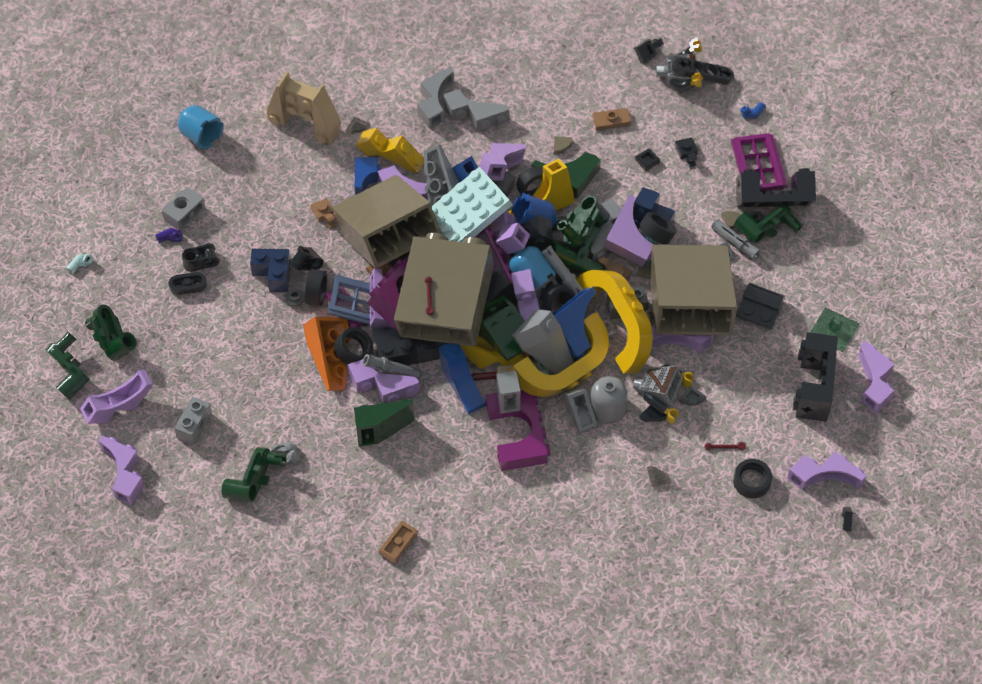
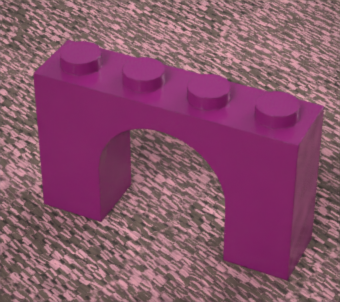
(386, 297)
(530, 450)

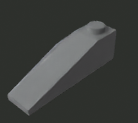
(439, 174)
(545, 341)

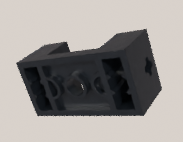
(801, 194)
(812, 399)

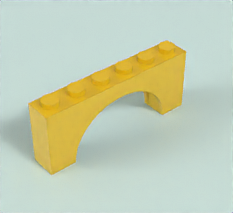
(555, 186)

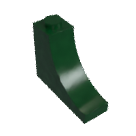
(580, 171)

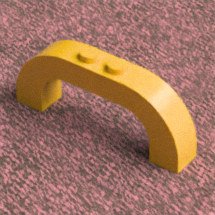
(631, 312)
(544, 385)

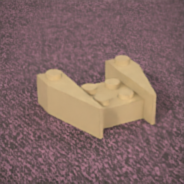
(307, 102)

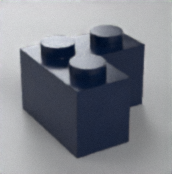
(647, 202)
(274, 265)

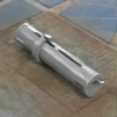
(741, 243)
(567, 278)
(385, 365)

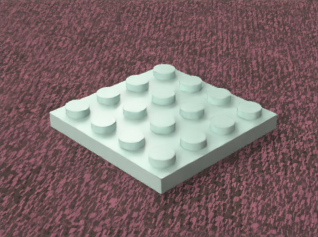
(470, 206)

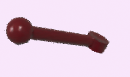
(429, 310)
(741, 446)

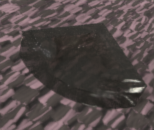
(356, 126)
(657, 476)

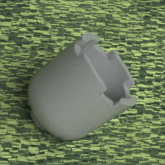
(608, 399)

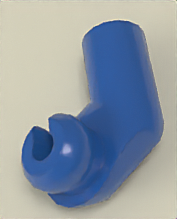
(748, 113)

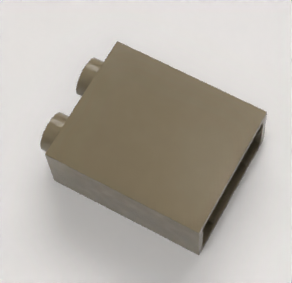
(385, 219)
(458, 289)
(692, 290)

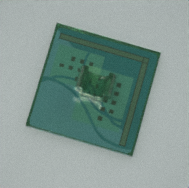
(836, 325)

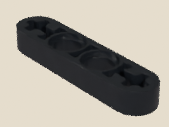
(684, 67)

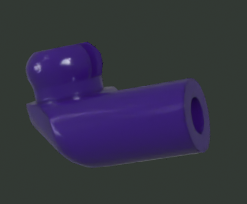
(169, 234)

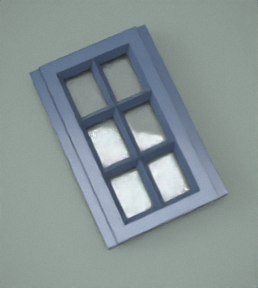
(350, 299)

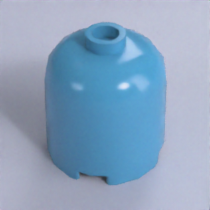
(200, 126)
(532, 259)

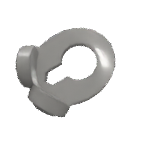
(293, 456)

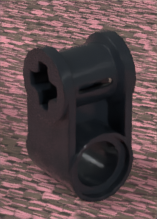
(199, 257)
(306, 259)

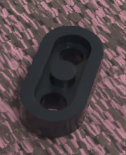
(187, 283)

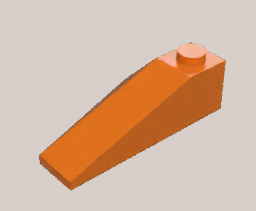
(321, 338)

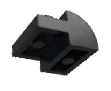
(760, 305)

